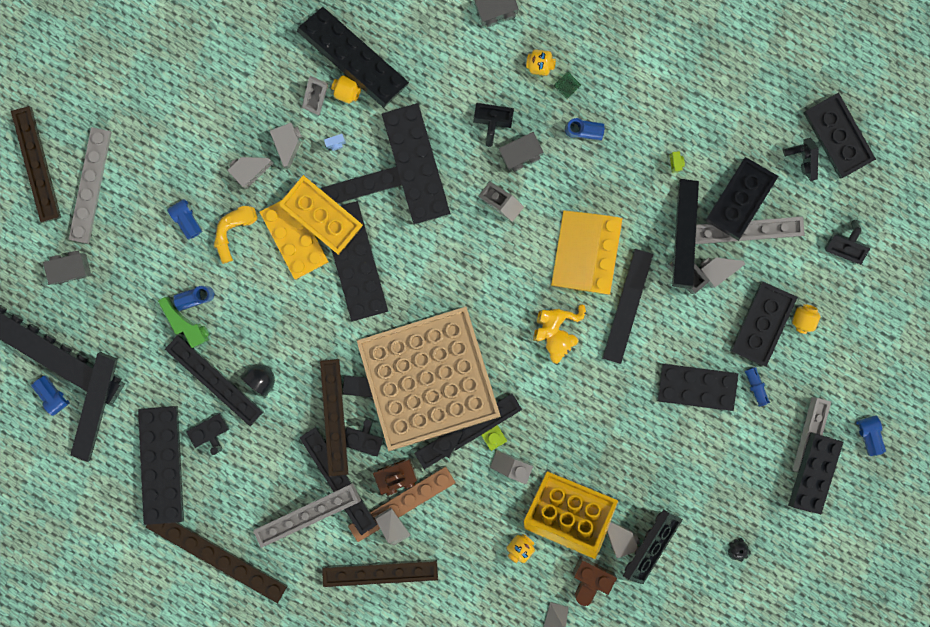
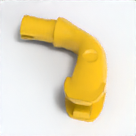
(242, 216)

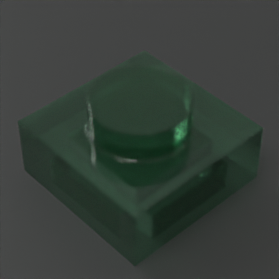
(567, 85)

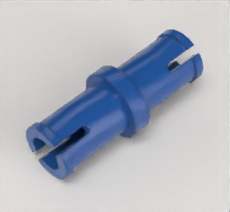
(757, 386)

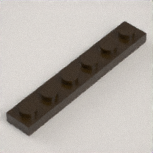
(36, 164)
(334, 417)
(380, 573)

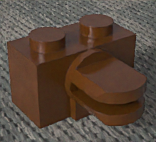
(395, 476)
(592, 578)

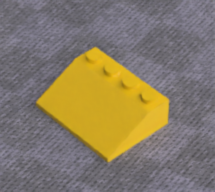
(586, 252)
(570, 514)

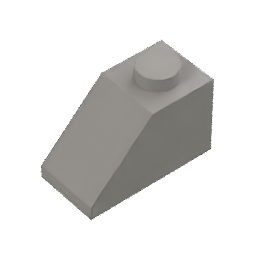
(286, 142)
(248, 169)
(501, 201)
(719, 269)
(511, 466)
(622, 539)

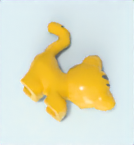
(558, 341)

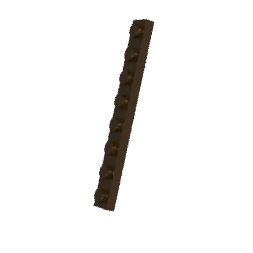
(221, 559)

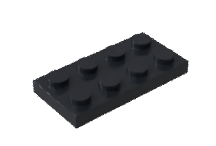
(839, 135)
(741, 198)
(763, 324)
(697, 387)
(815, 473)
(652, 547)

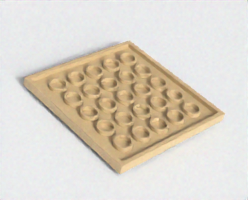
(428, 379)

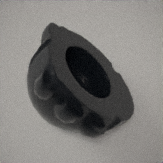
(735, 547)

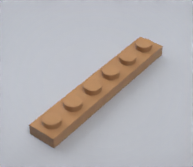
(410, 498)

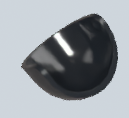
(259, 378)

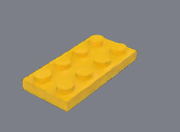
(320, 214)
(294, 241)

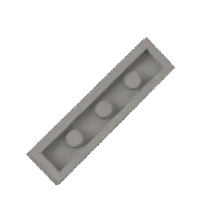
(814, 423)

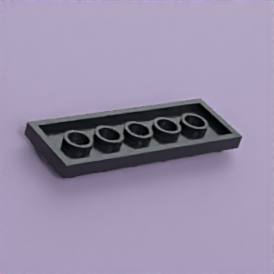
(352, 56)
(416, 164)
(359, 273)
(160, 465)

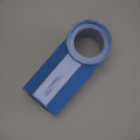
(587, 129)
(184, 217)
(192, 298)
(52, 398)
(871, 432)

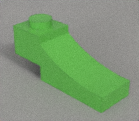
(194, 333)

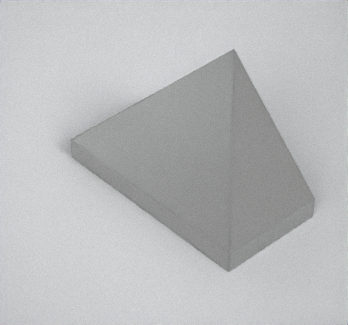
(314, 95)
(392, 527)
(556, 615)

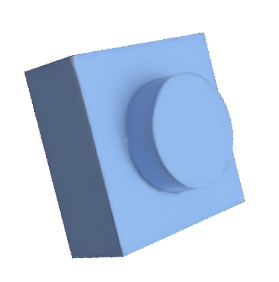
(335, 142)

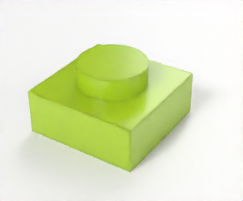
(677, 162)
(494, 438)

